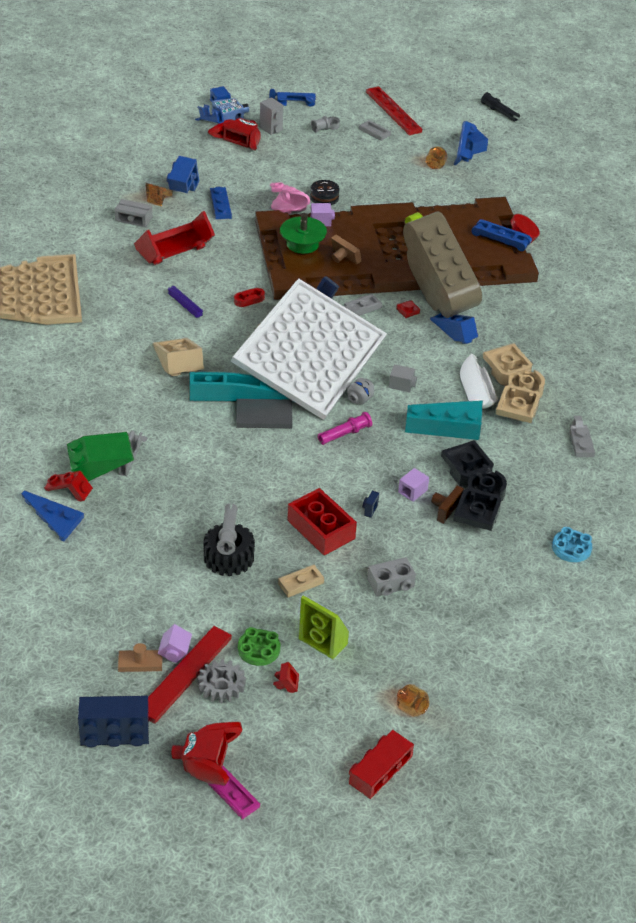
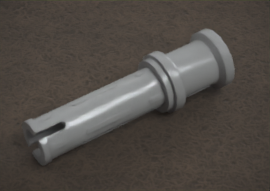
(228, 534)

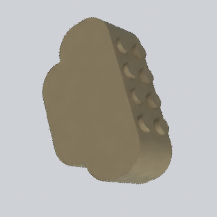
(440, 266)

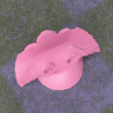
(289, 198)

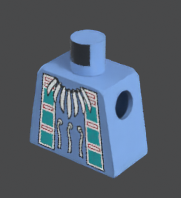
(231, 108)

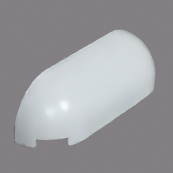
(477, 382)

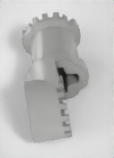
(325, 123)

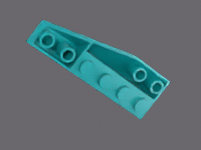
(229, 387)

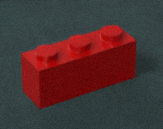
(380, 763)

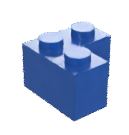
(183, 175)

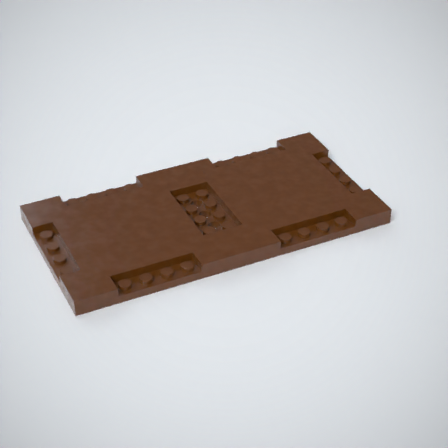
(379, 270)

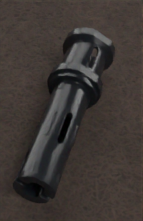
(495, 104)

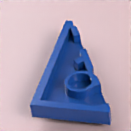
(57, 516)

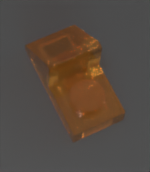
(156, 194)

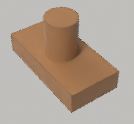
(345, 249)
(139, 660)

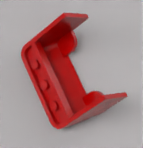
(176, 240)

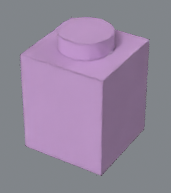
(322, 212)
(413, 484)
(175, 643)

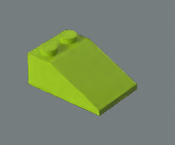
(322, 628)

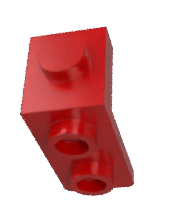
(73, 481)

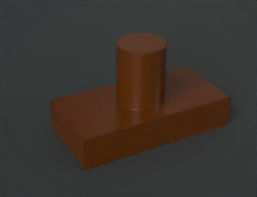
(447, 504)

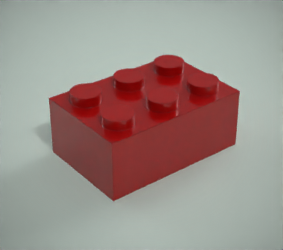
(321, 521)

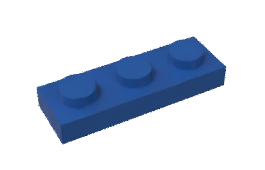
(220, 203)

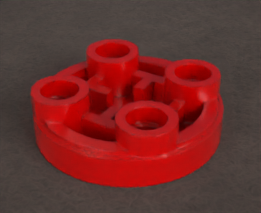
(525, 225)

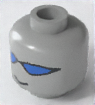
(360, 391)

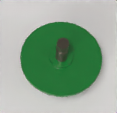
(303, 233)

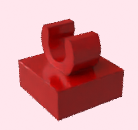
(287, 677)

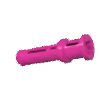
(352, 425)

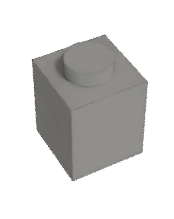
(402, 378)

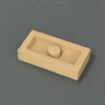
(301, 581)

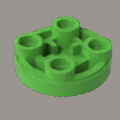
(259, 646)

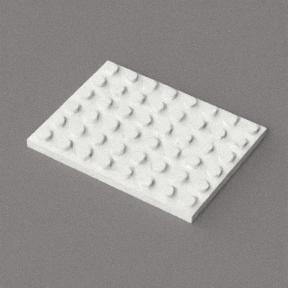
(309, 348)

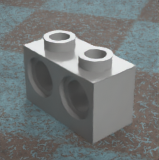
(391, 576)

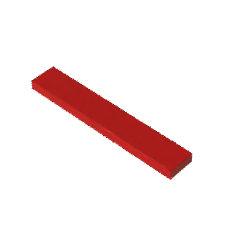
(394, 111)
(186, 672)

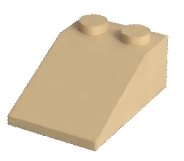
(179, 356)

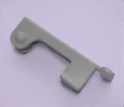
(135, 445)

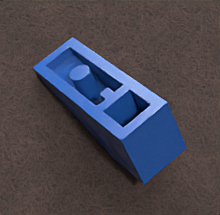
(458, 327)

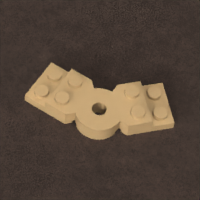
(522, 387)

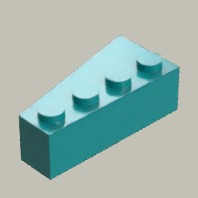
(446, 419)

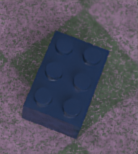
(113, 720)

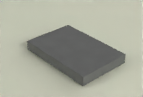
(264, 413)

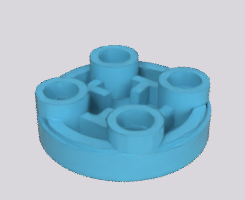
(572, 545)

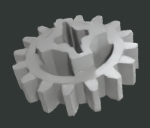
(221, 681)

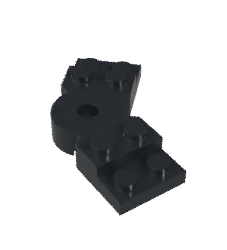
(485, 489)

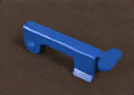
(282, 97)
(216, 116)
(464, 153)

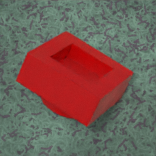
(408, 308)

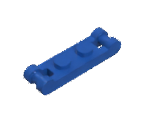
(502, 234)

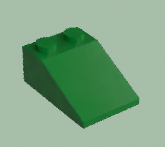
(99, 453)

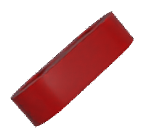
(249, 297)

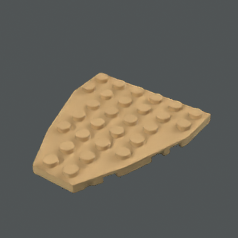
(41, 291)

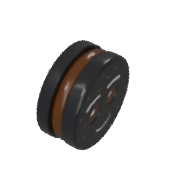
(324, 192)

